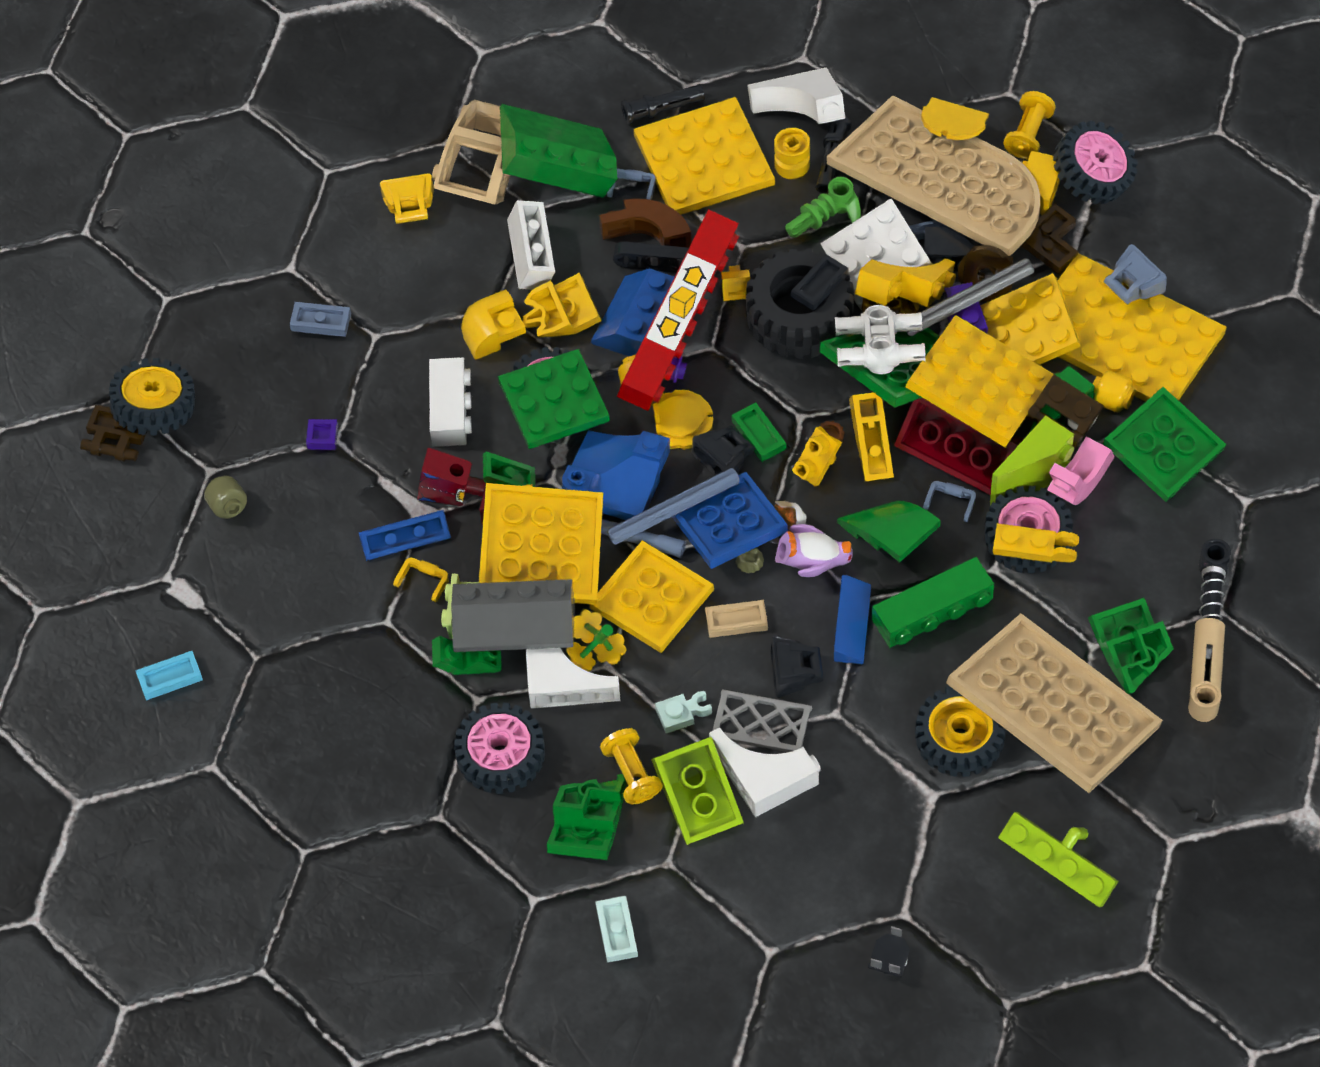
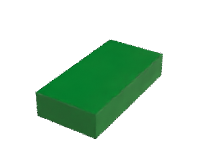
(759, 431)

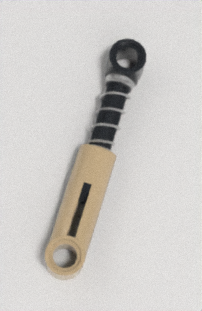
(1209, 632)

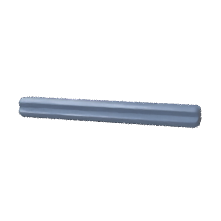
(673, 506)

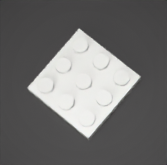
(876, 236)

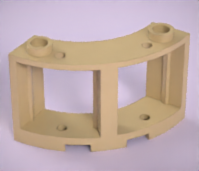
(474, 116)

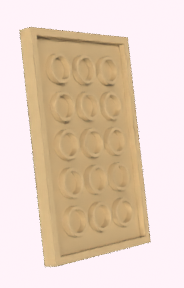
(1054, 702)

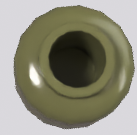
(225, 497)

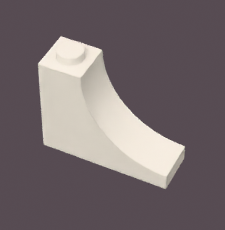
(805, 93)
(559, 682)
(766, 778)

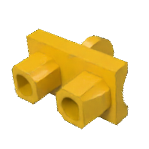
(817, 456)

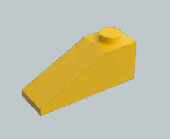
(871, 436)

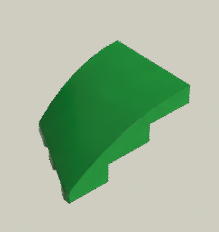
(892, 526)
(1131, 642)
(586, 818)

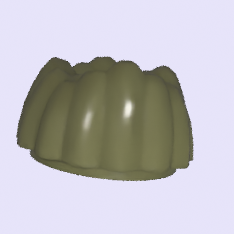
(750, 561)

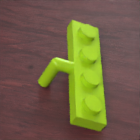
(1059, 857)

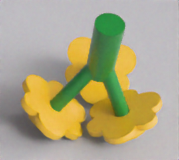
(602, 643)

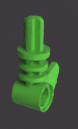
(840, 200)

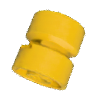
(792, 153)

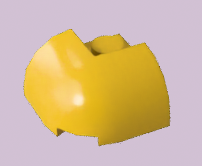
(491, 323)

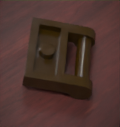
(1069, 403)

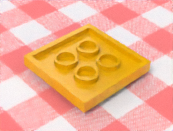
(1033, 321)
(652, 596)

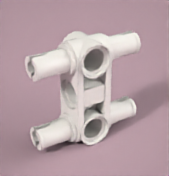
(880, 351)

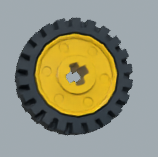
(152, 396)

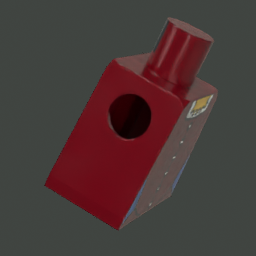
(447, 479)

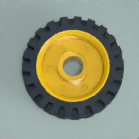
(955, 750)

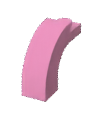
(1082, 473)

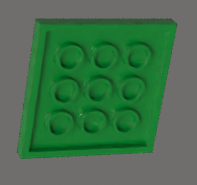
(890, 385)

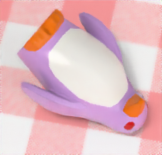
(811, 550)

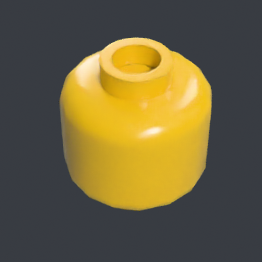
(1114, 391)

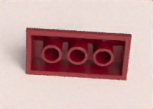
(952, 445)

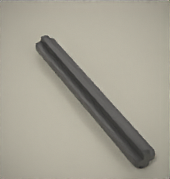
(975, 293)

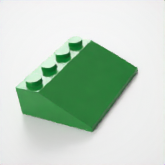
(556, 151)

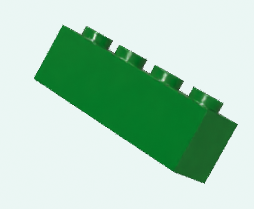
(933, 602)

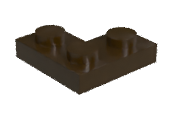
(1046, 239)

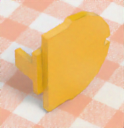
(953, 120)
(681, 417)

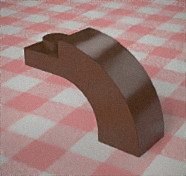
(647, 218)

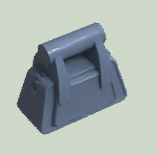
(1138, 274)

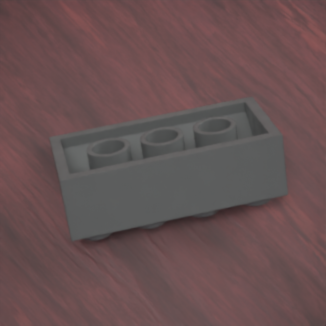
(513, 615)

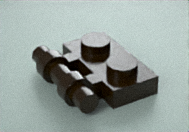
(104, 426)

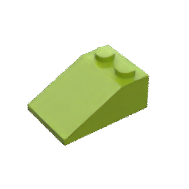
(1034, 459)
(698, 790)

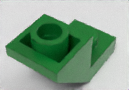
(463, 662)

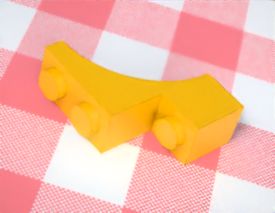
(920, 285)

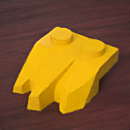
(561, 308)

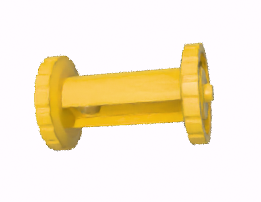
(1035, 108)
(621, 746)

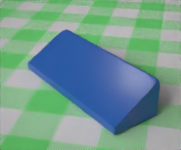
(404, 535)
(852, 621)

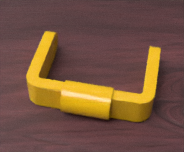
(427, 568)

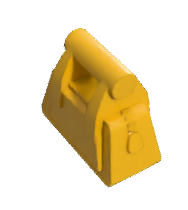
(408, 194)

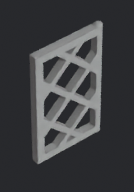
(772, 741)

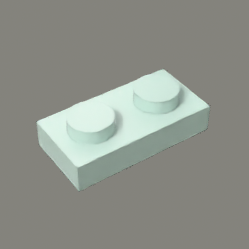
(616, 929)

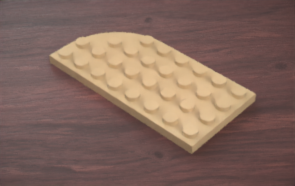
(949, 180)

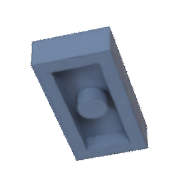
(320, 319)

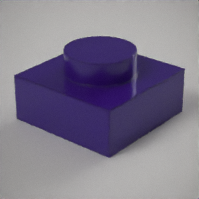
(322, 434)

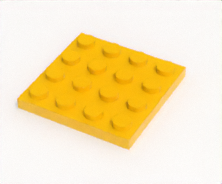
(704, 156)
(979, 380)
(542, 537)

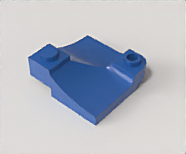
(621, 468)

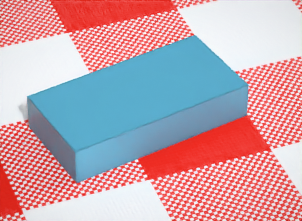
(169, 675)

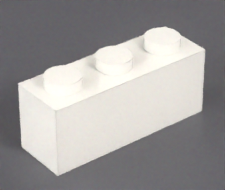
(530, 244)
(449, 401)

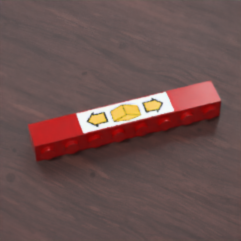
(678, 310)

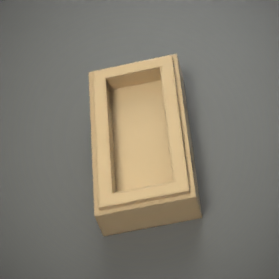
(736, 618)

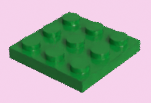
(553, 399)
(1164, 444)

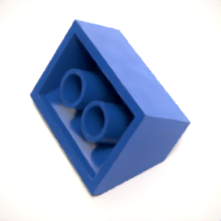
(632, 311)

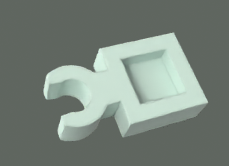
(679, 713)

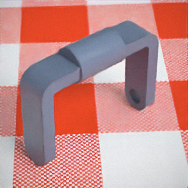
(635, 175)
(954, 490)

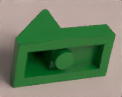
(506, 471)

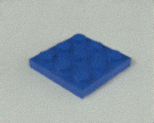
(731, 522)

